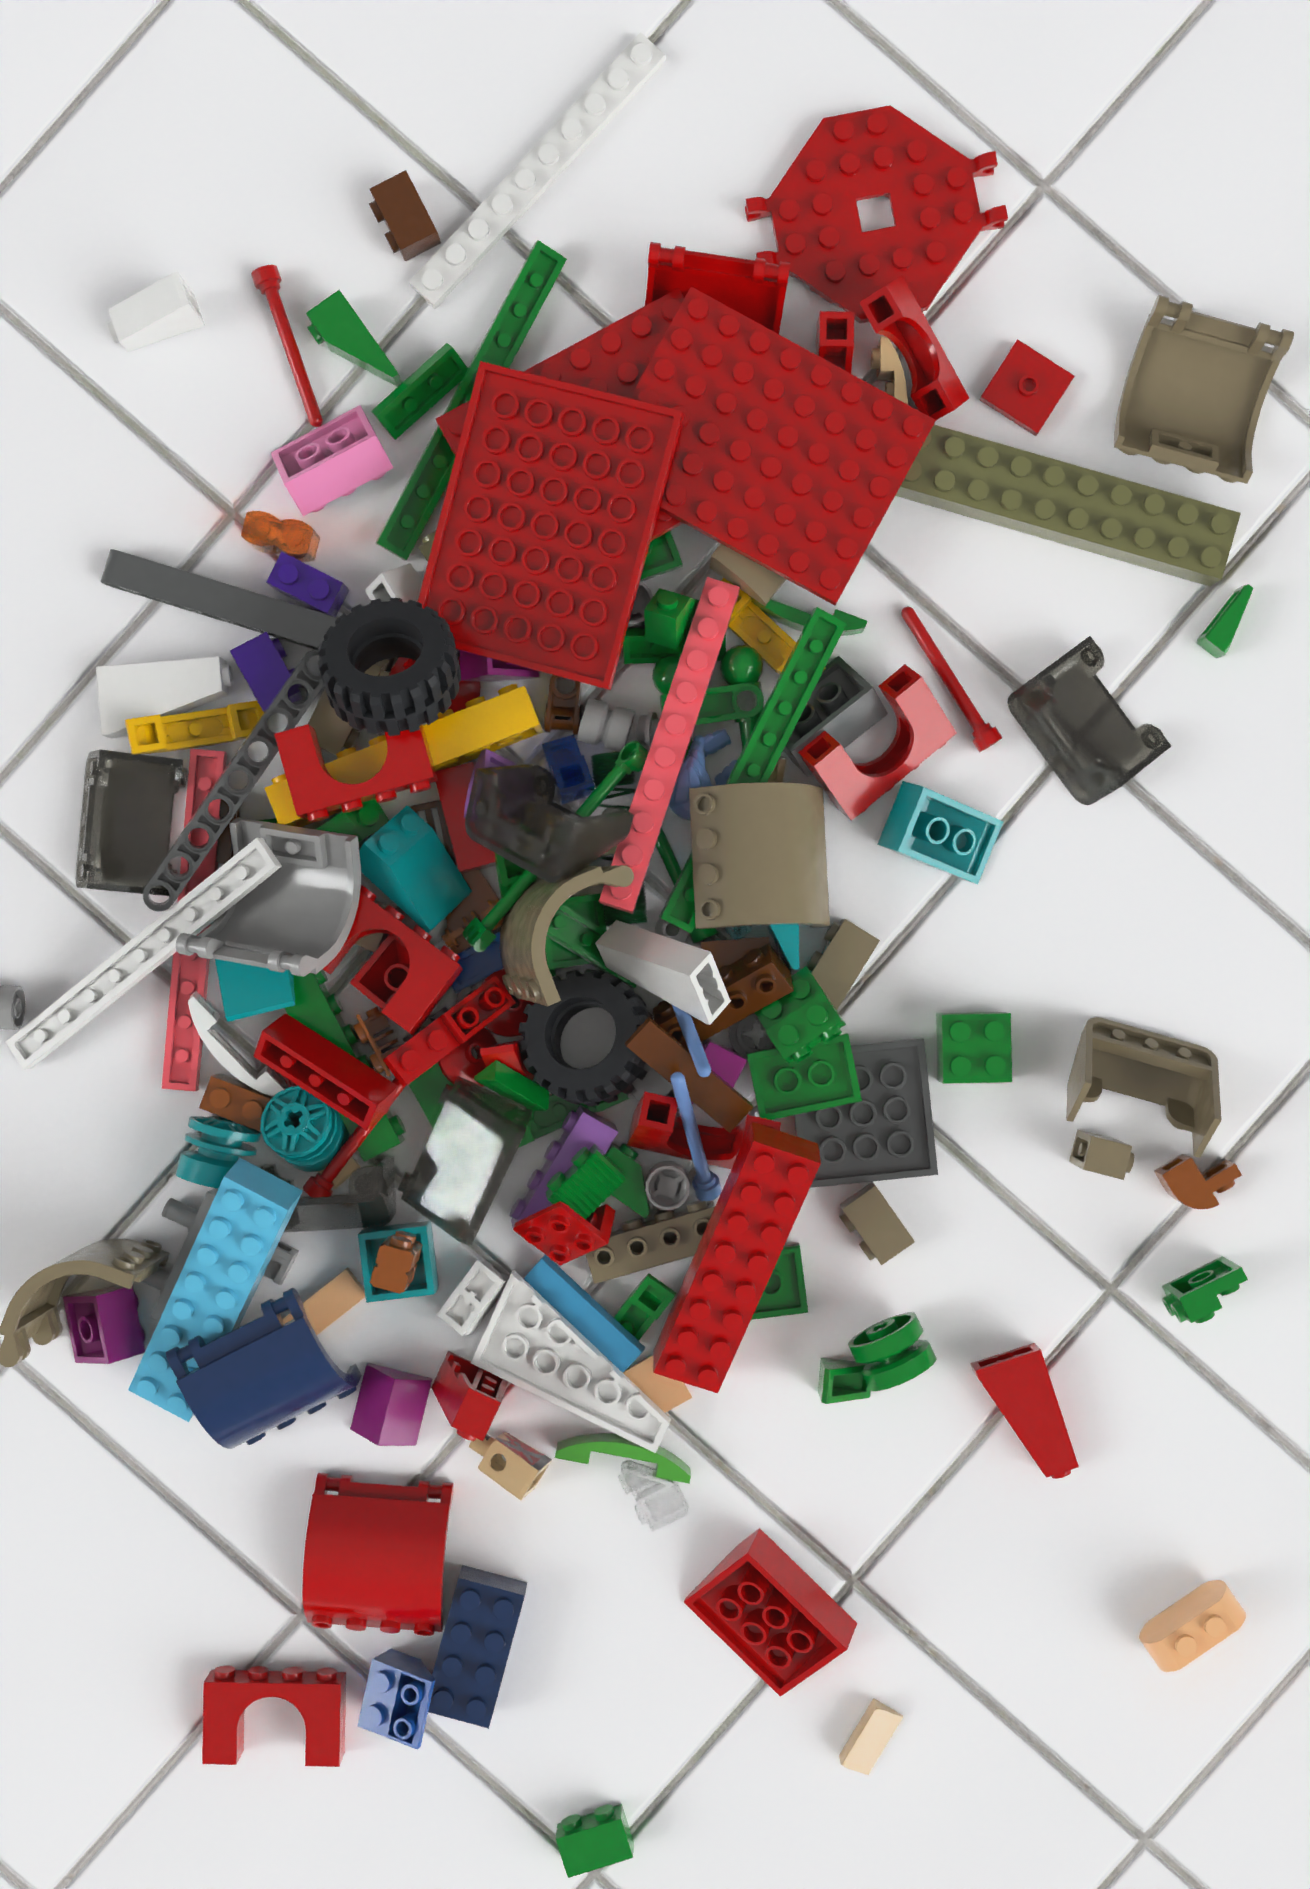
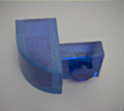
(568, 769)

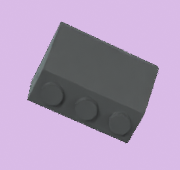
(839, 705)

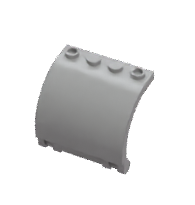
(297, 913)

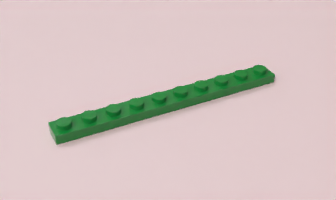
(497, 348)
(768, 736)

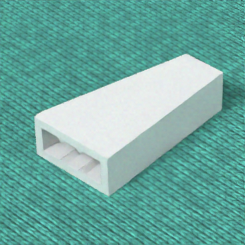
(158, 689)
(666, 968)

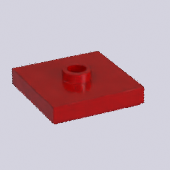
(1026, 387)

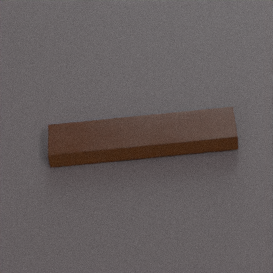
(669, 1056)

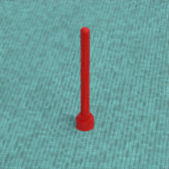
(267, 281)
(983, 733)
(322, 1183)

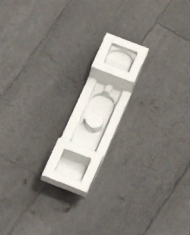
(204, 1017)

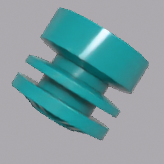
(312, 1142)
(217, 1151)

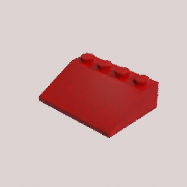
(772, 1613)

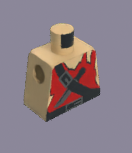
(522, 1466)

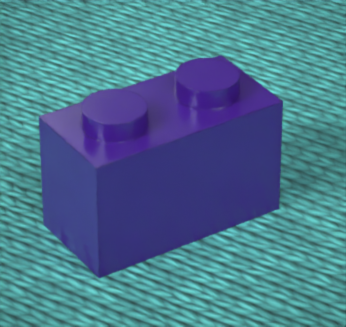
(307, 585)
(264, 669)

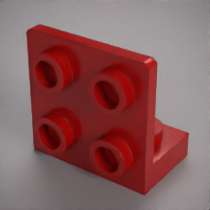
(564, 1233)

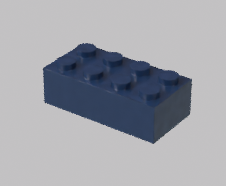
(476, 1645)

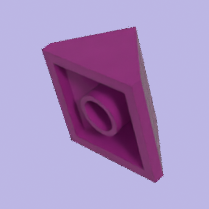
(390, 1406)

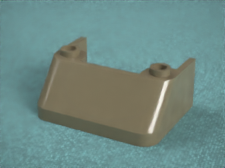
(1150, 1069)

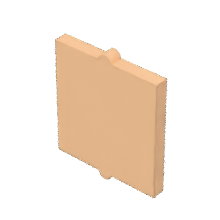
(661, 1390)

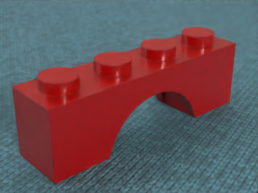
(899, 317)
(836, 338)

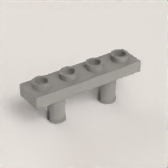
(193, 1220)

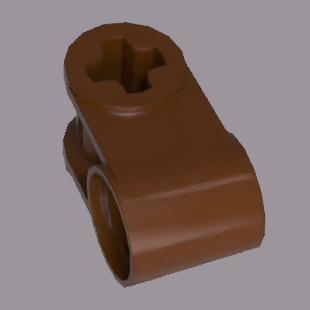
(563, 706)

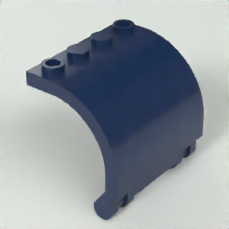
(259, 1375)

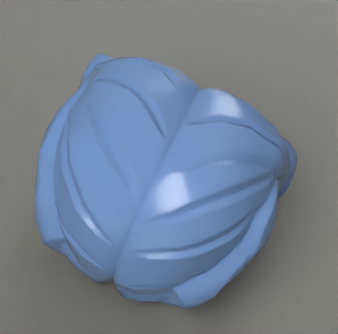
(693, 770)

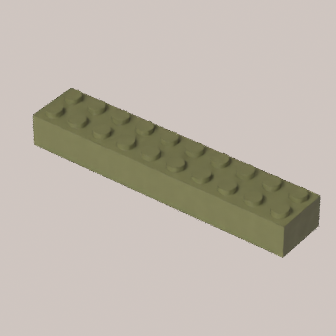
(1071, 505)

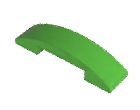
(579, 1449)

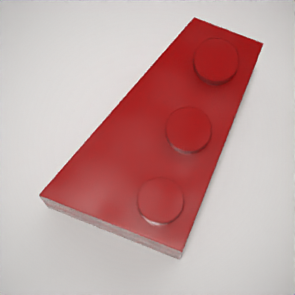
(468, 1396)

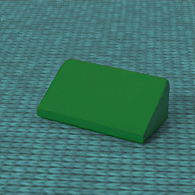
(513, 1086)

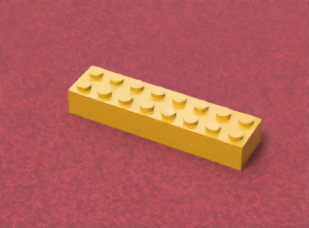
(451, 741)

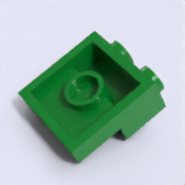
(801, 1018)
(1195, 1293)

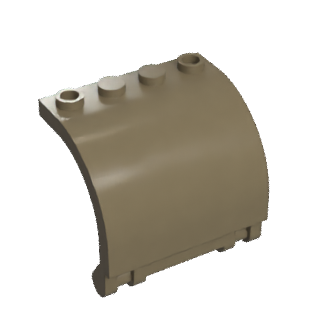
(1197, 390)
(759, 855)
(527, 926)
(34, 1305)

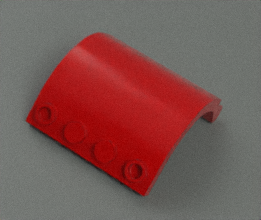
(742, 284)
(376, 1555)

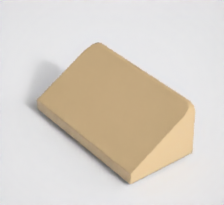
(870, 1737)

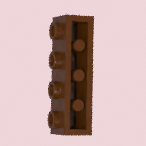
(751, 985)

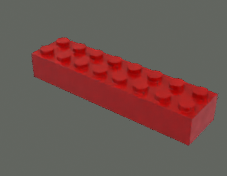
(736, 1257)

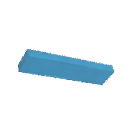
(584, 1313)

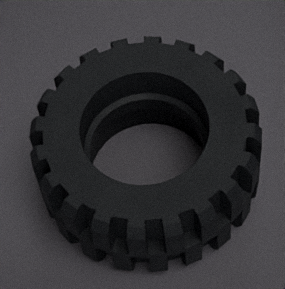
(382, 633)
(544, 1032)

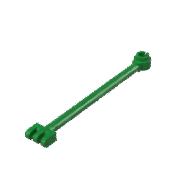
(479, 932)

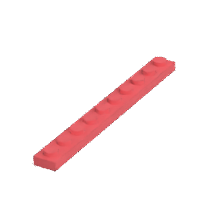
(672, 738)
(191, 972)

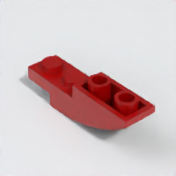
(449, 1031)

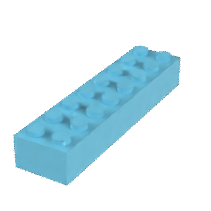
(217, 1276)

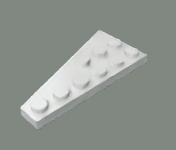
(552, 1359)

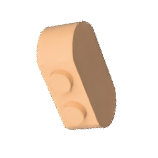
(1192, 1625)

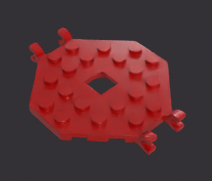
(868, 158)

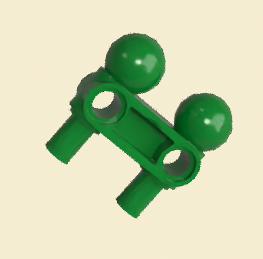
(741, 669)

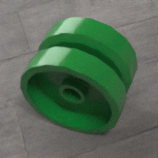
(892, 1351)

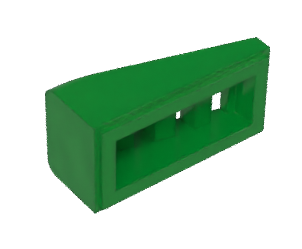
(1221, 630)

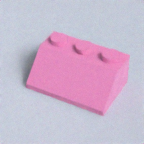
(331, 461)

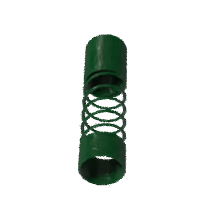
(601, 766)

